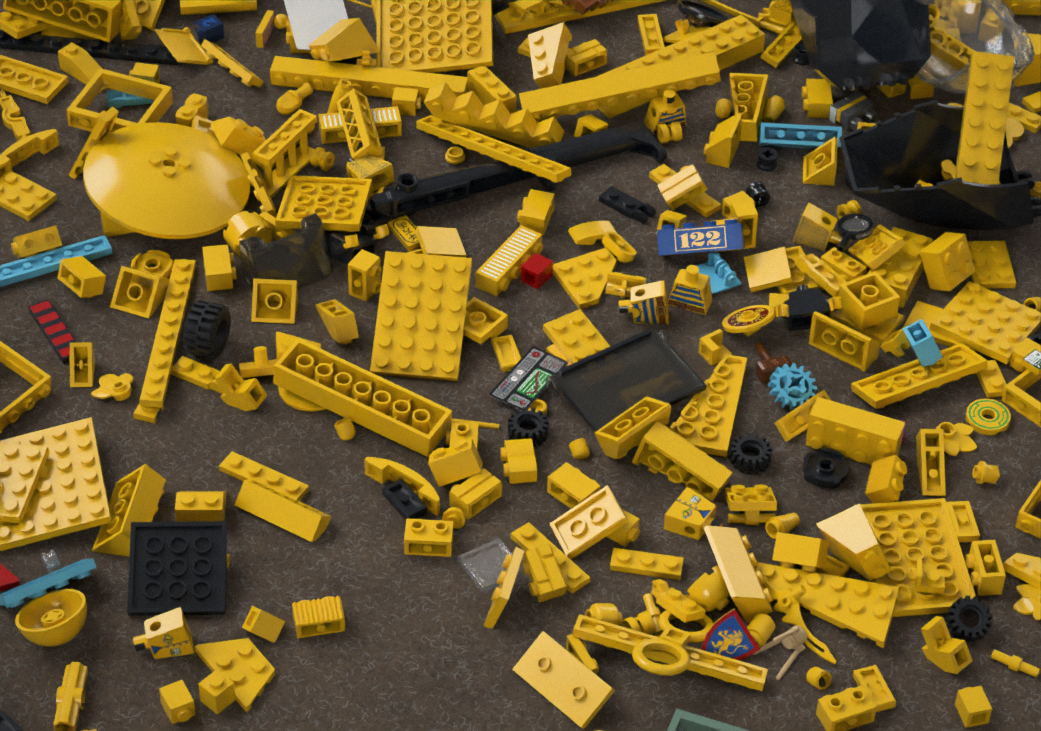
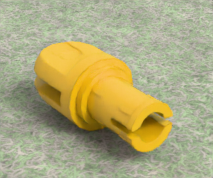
(293, 99)

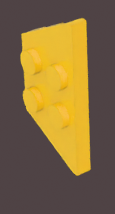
(241, 664)

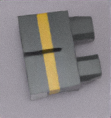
(852, 110)

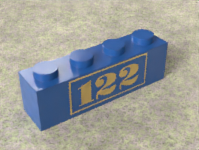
(701, 238)

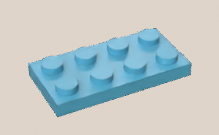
(53, 580)

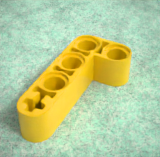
(946, 43)

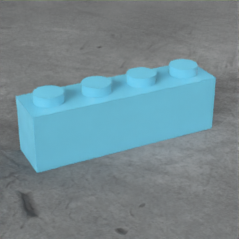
(797, 135)

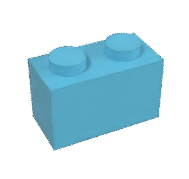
(922, 343)

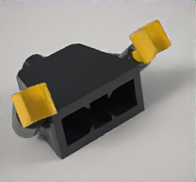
(346, 245)
(803, 304)

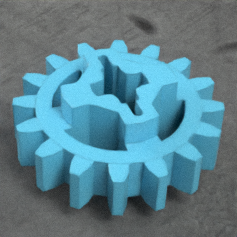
(783, 384)

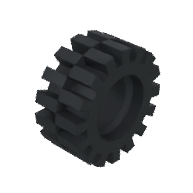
(530, 418)
(751, 444)
(981, 612)

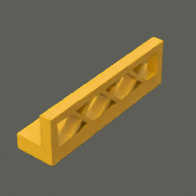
(363, 121)

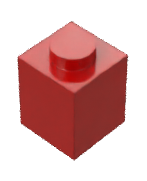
(536, 270)

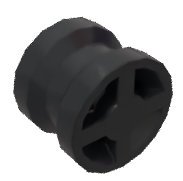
(800, 56)
(767, 159)
(759, 193)

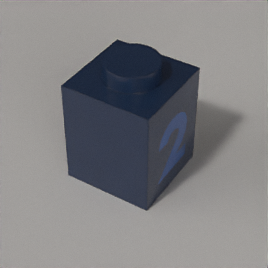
(208, 28)

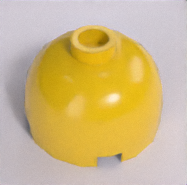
(710, 591)

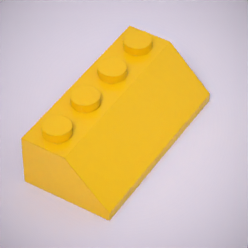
(132, 500)
(739, 571)

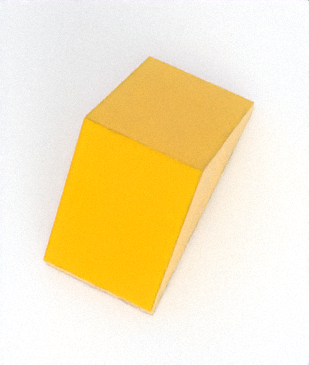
(82, 364)

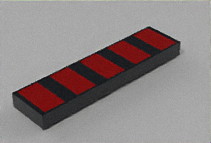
(53, 328)

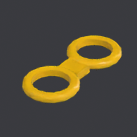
(671, 641)

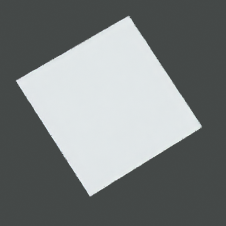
(313, 18)

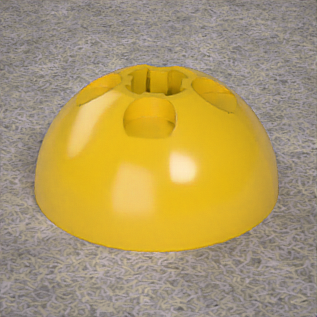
(53, 617)

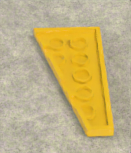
(840, 600)

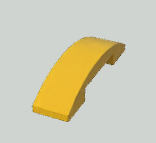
(26, 147)
(384, 469)

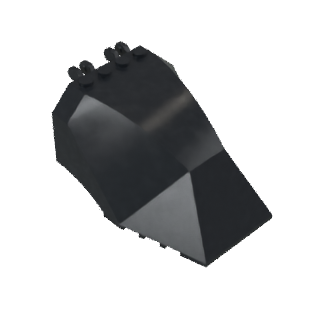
(864, 40)
(909, 148)

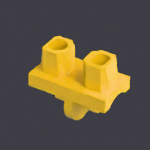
(621, 284)

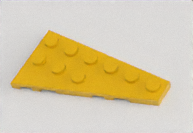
(711, 413)

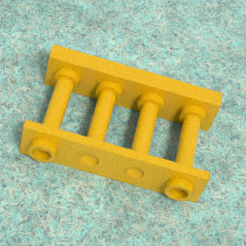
(281, 141)

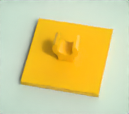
(684, 31)

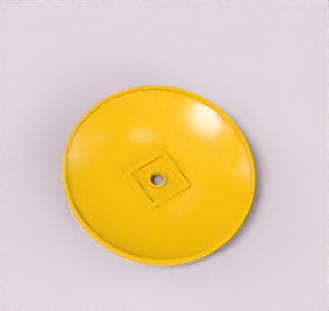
(137, 191)

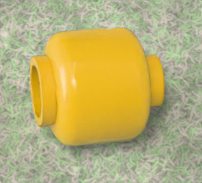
(605, 612)

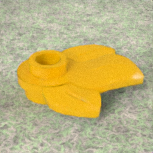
(114, 386)
(957, 438)
(1030, 601)

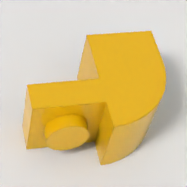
(238, 392)
(945, 652)

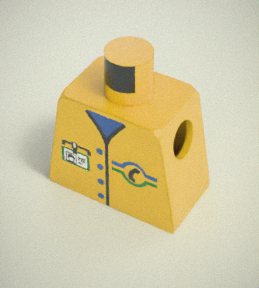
(690, 515)
(166, 635)

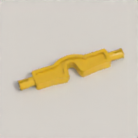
(10, 117)

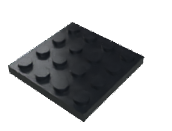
(177, 568)

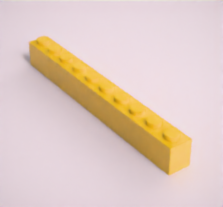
(365, 79)
(621, 87)

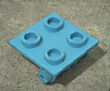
(719, 272)

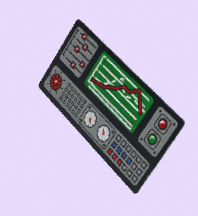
(527, 378)

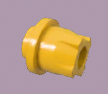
(985, 473)

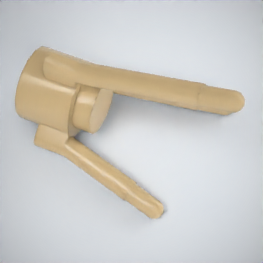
(790, 639)

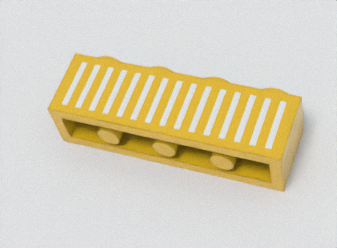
(386, 121)
(507, 261)

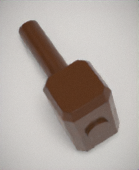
(768, 365)

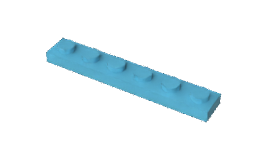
(50, 260)

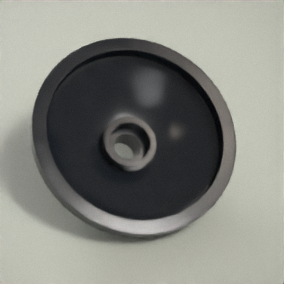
(701, 14)

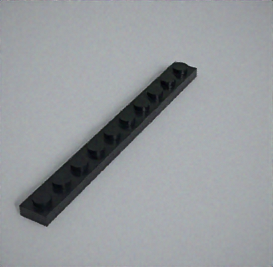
(94, 47)

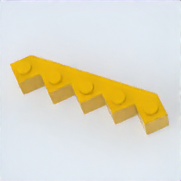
(492, 118)

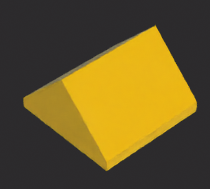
(821, 164)
(274, 301)

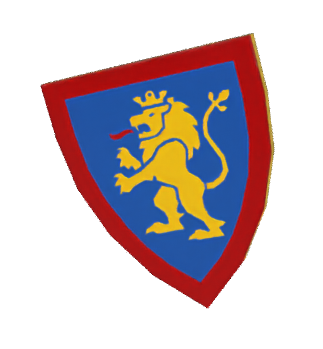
(730, 638)

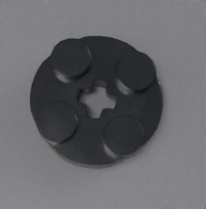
(831, 477)

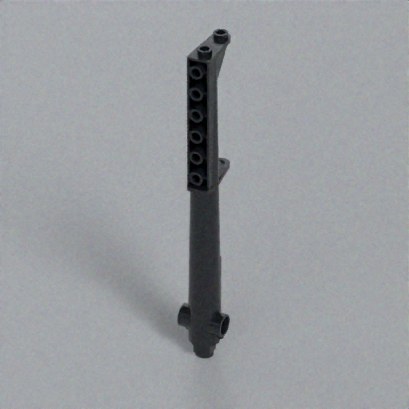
(419, 194)

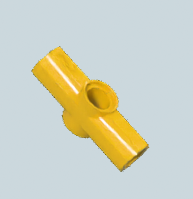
(70, 697)

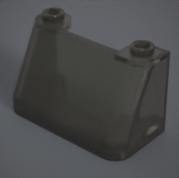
(296, 257)

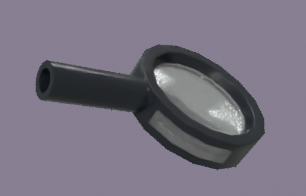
(853, 228)

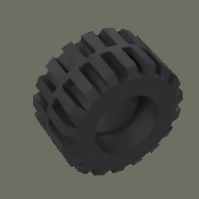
(207, 329)

